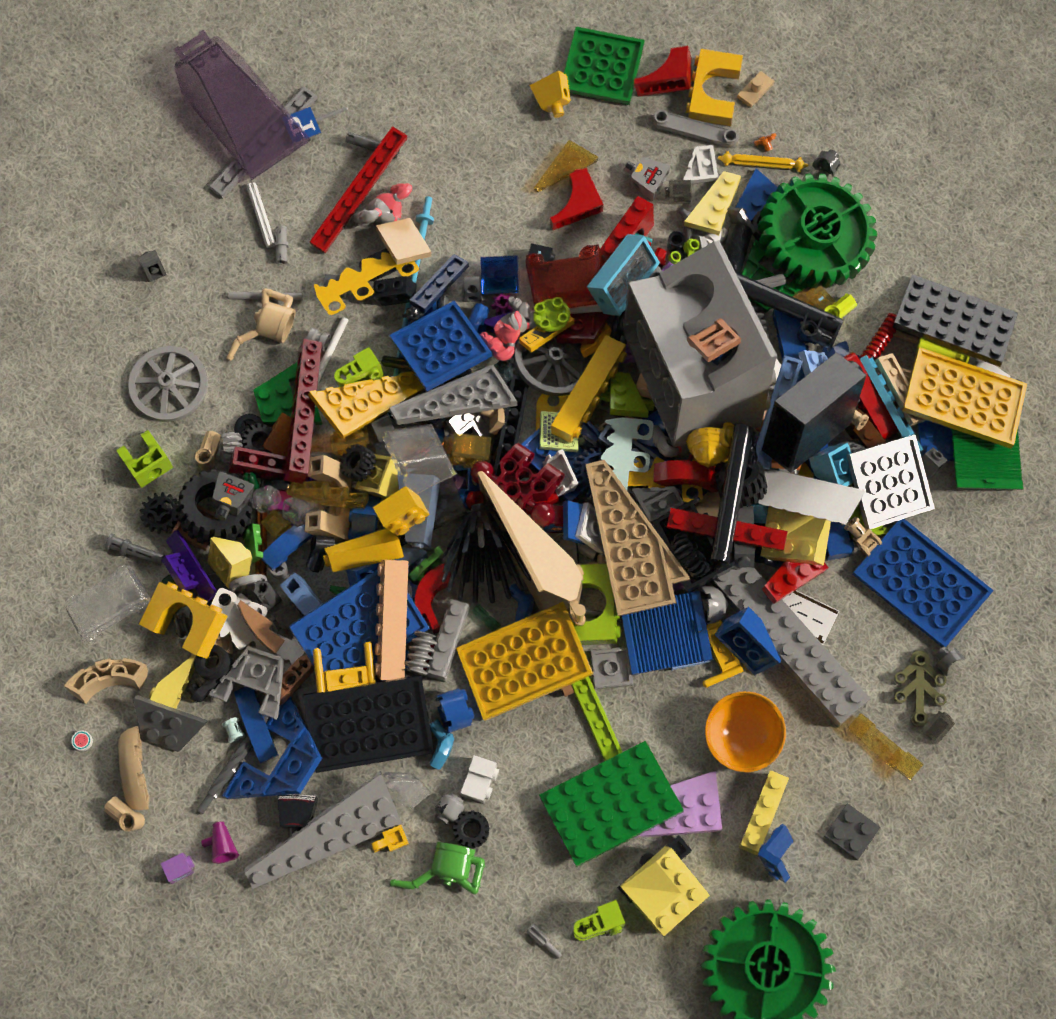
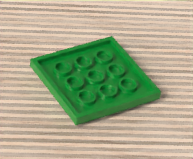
(603, 65)

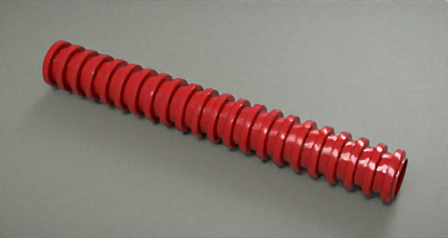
(881, 338)

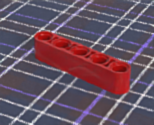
(872, 404)

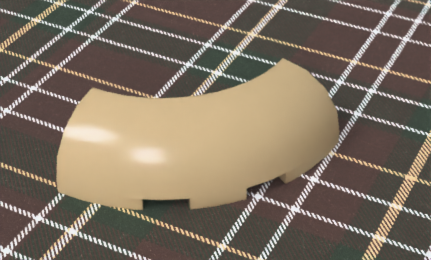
(106, 674)
(130, 767)

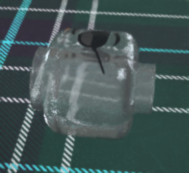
(266, 499)

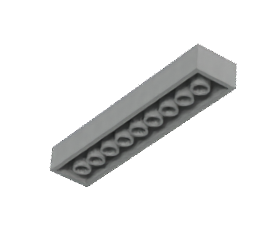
(795, 644)

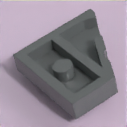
(657, 501)

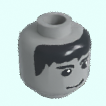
(449, 808)

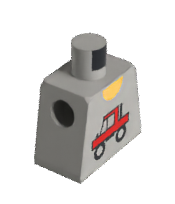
(647, 176)

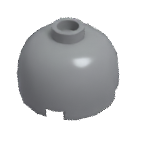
(713, 603)

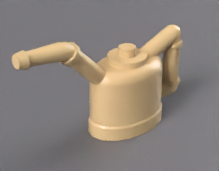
(272, 320)

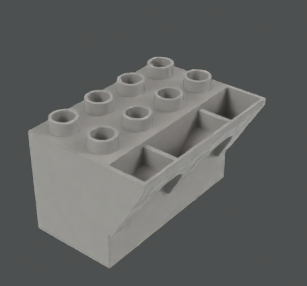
(680, 381)

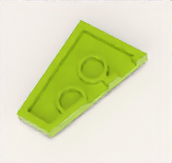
(625, 397)

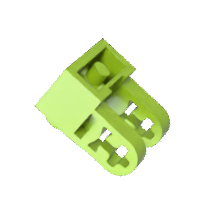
(364, 367)
(148, 466)
(606, 920)

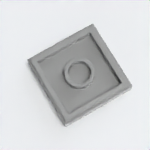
(611, 668)

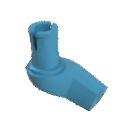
(444, 745)

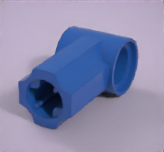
(478, 316)

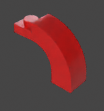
(685, 472)
(425, 593)

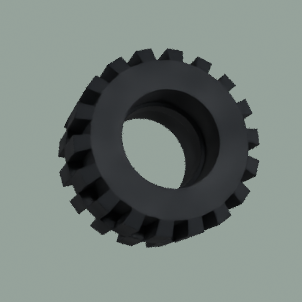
(754, 484)

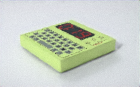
(548, 440)

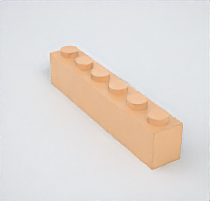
(392, 619)

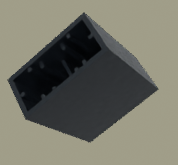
(813, 412)

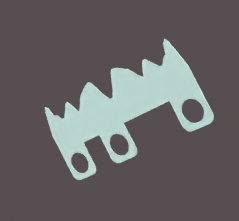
(620, 454)

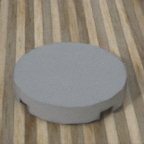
(246, 584)

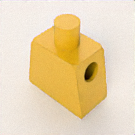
(552, 93)

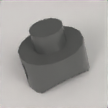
(827, 161)
(947, 658)

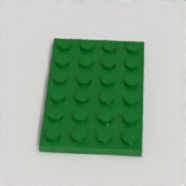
(611, 803)

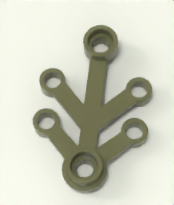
(920, 685)

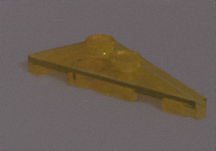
(568, 160)

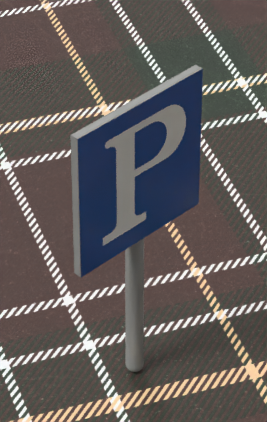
(308, 123)

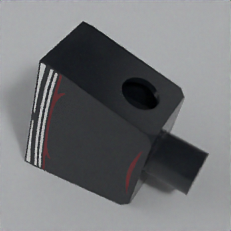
(296, 811)

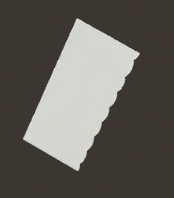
(810, 496)

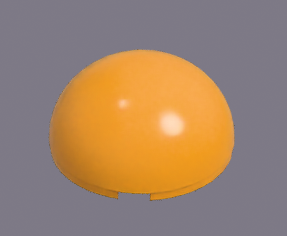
(745, 731)

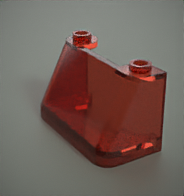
(564, 277)

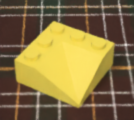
(805, 537)
(664, 890)

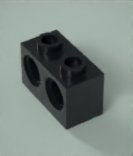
(394, 290)

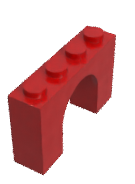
(637, 219)

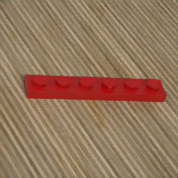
(744, 532)

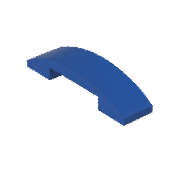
(284, 545)
(255, 724)

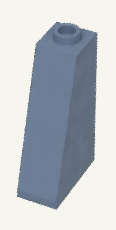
(421, 534)

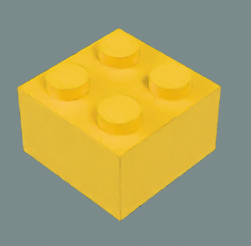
(401, 511)

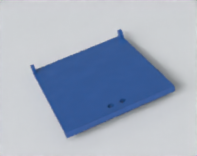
(667, 635)

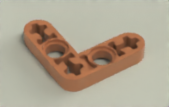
(288, 690)

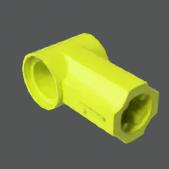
(842, 306)

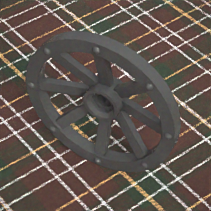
(550, 362)

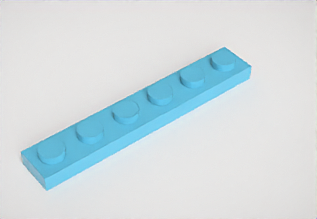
(887, 398)

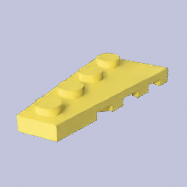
(712, 209)

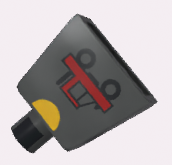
(230, 495)

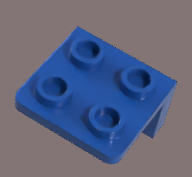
(773, 850)

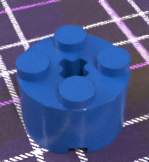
(454, 710)

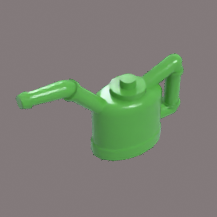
(452, 865)

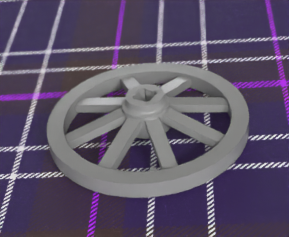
(169, 386)

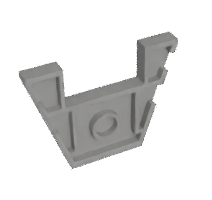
(258, 672)

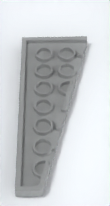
(349, 822)

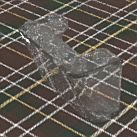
(418, 456)

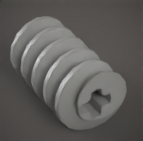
(420, 652)

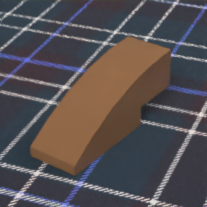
(260, 627)

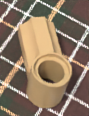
(208, 450)
(122, 814)

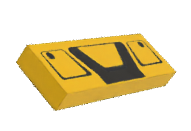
(537, 337)

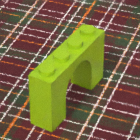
(604, 628)

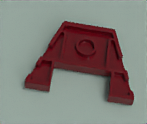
(585, 328)

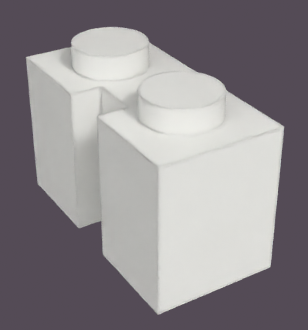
(479, 779)

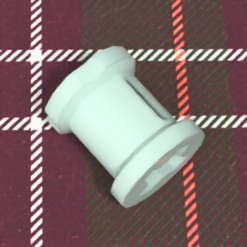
(233, 730)

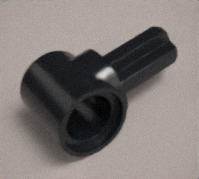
(676, 236)

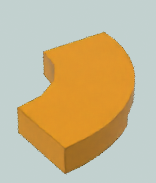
(588, 349)

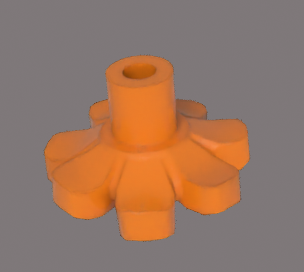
(765, 141)

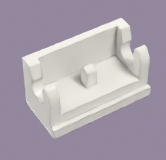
(561, 463)

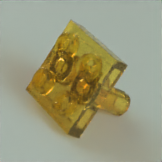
(340, 445)

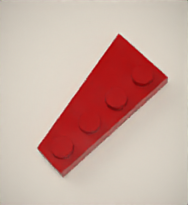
(790, 578)

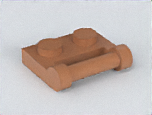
(715, 344)

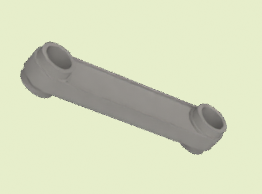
(695, 129)

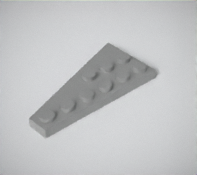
(469, 394)

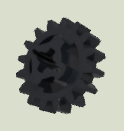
(155, 506)

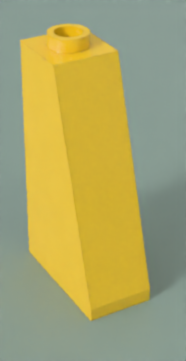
(363, 551)

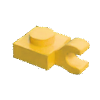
(393, 839)

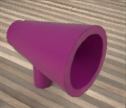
(222, 844)

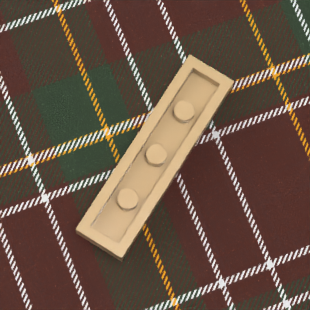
(897, 383)

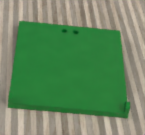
(985, 461)

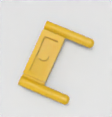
(726, 660)
(345, 677)

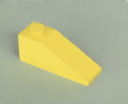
(172, 687)

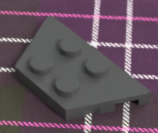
(165, 724)

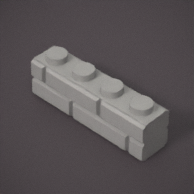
(448, 640)

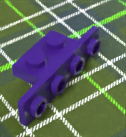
(186, 569)

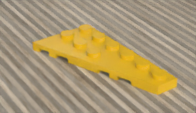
(364, 401)

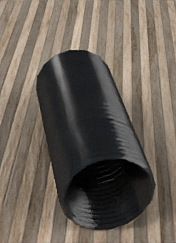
(737, 241)

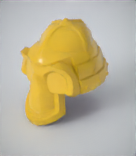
(710, 444)

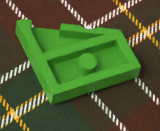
(252, 540)
(428, 563)

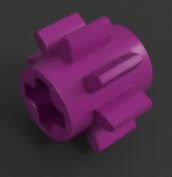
(497, 304)

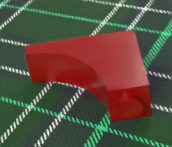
(670, 77)
(583, 201)

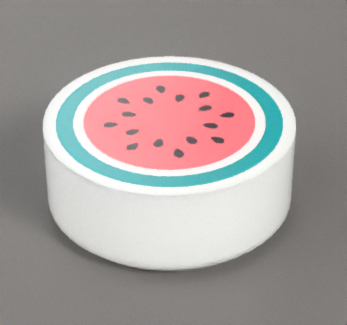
(82, 740)

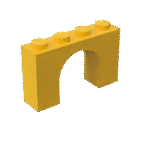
(710, 65)
(206, 619)

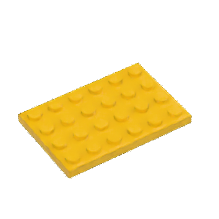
(965, 397)
(524, 661)

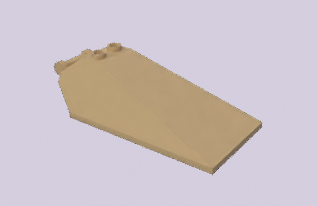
(552, 571)

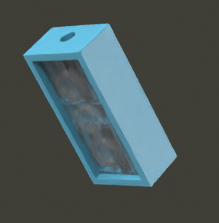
(628, 263)

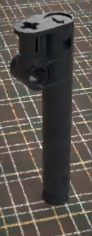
(821, 324)
(741, 457)

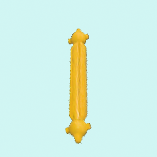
(763, 161)

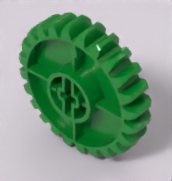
(802, 217)
(784, 936)

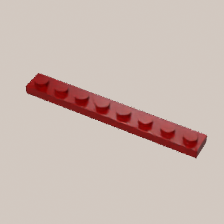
(358, 189)

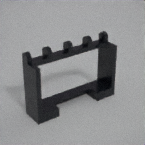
(689, 586)

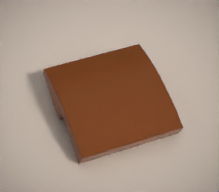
(278, 439)

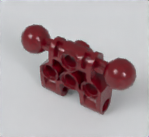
(510, 481)

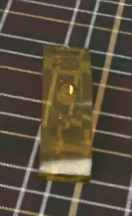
(884, 748)

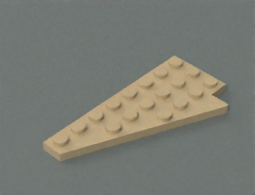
(635, 554)

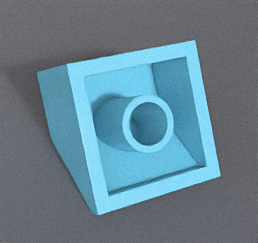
(832, 464)

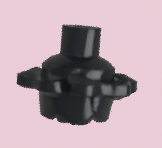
(413, 314)

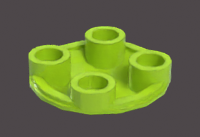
(551, 314)

